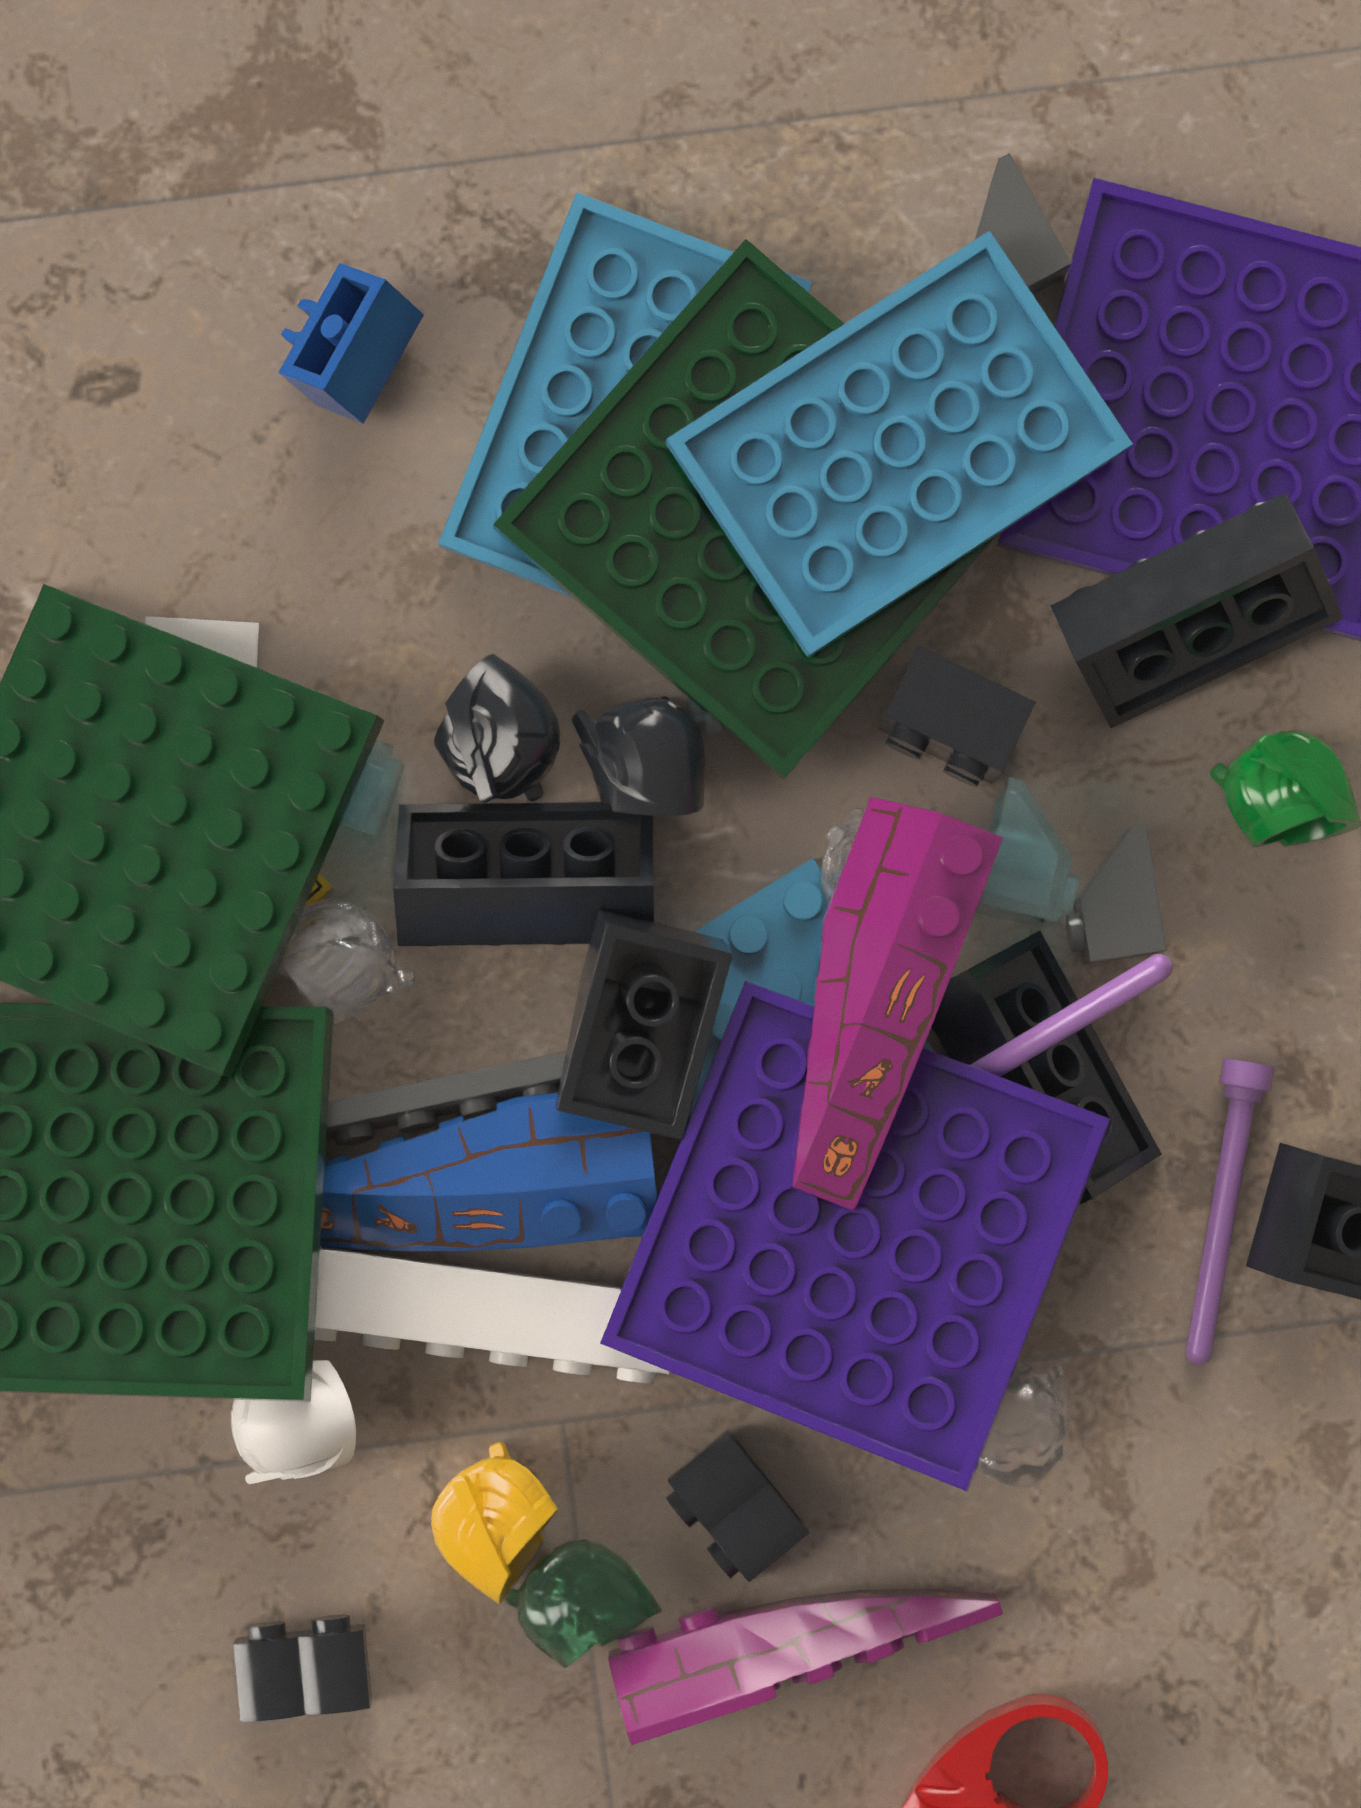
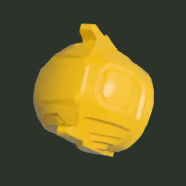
(492, 1522)

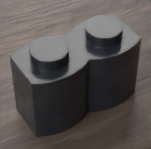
(736, 1507)
(302, 1670)

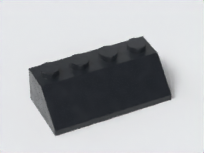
(1197, 610)
(518, 872)
(1013, 994)

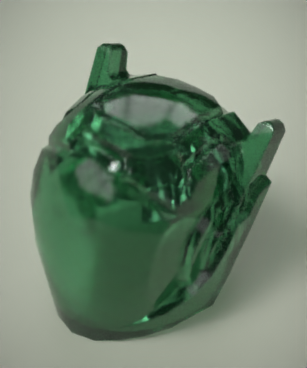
(581, 1599)

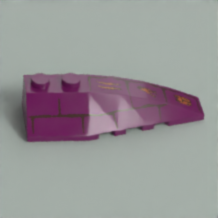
(880, 983)
(742, 1655)

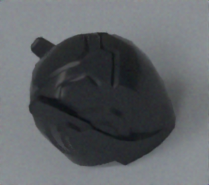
(498, 733)
(645, 757)

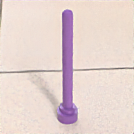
(1076, 1016)
(1244, 1087)

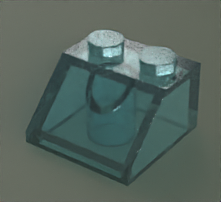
(1032, 865)

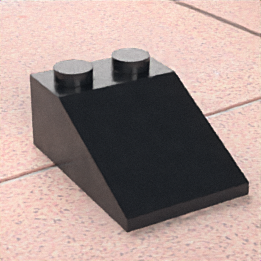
(642, 1023)
(1311, 1222)

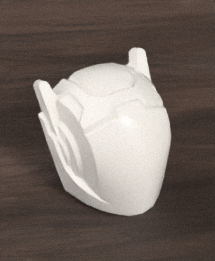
(295, 1436)

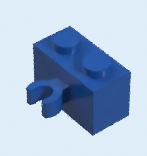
(349, 342)

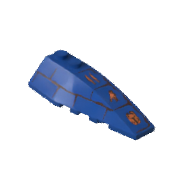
(494, 1184)

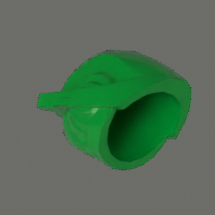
(1288, 790)

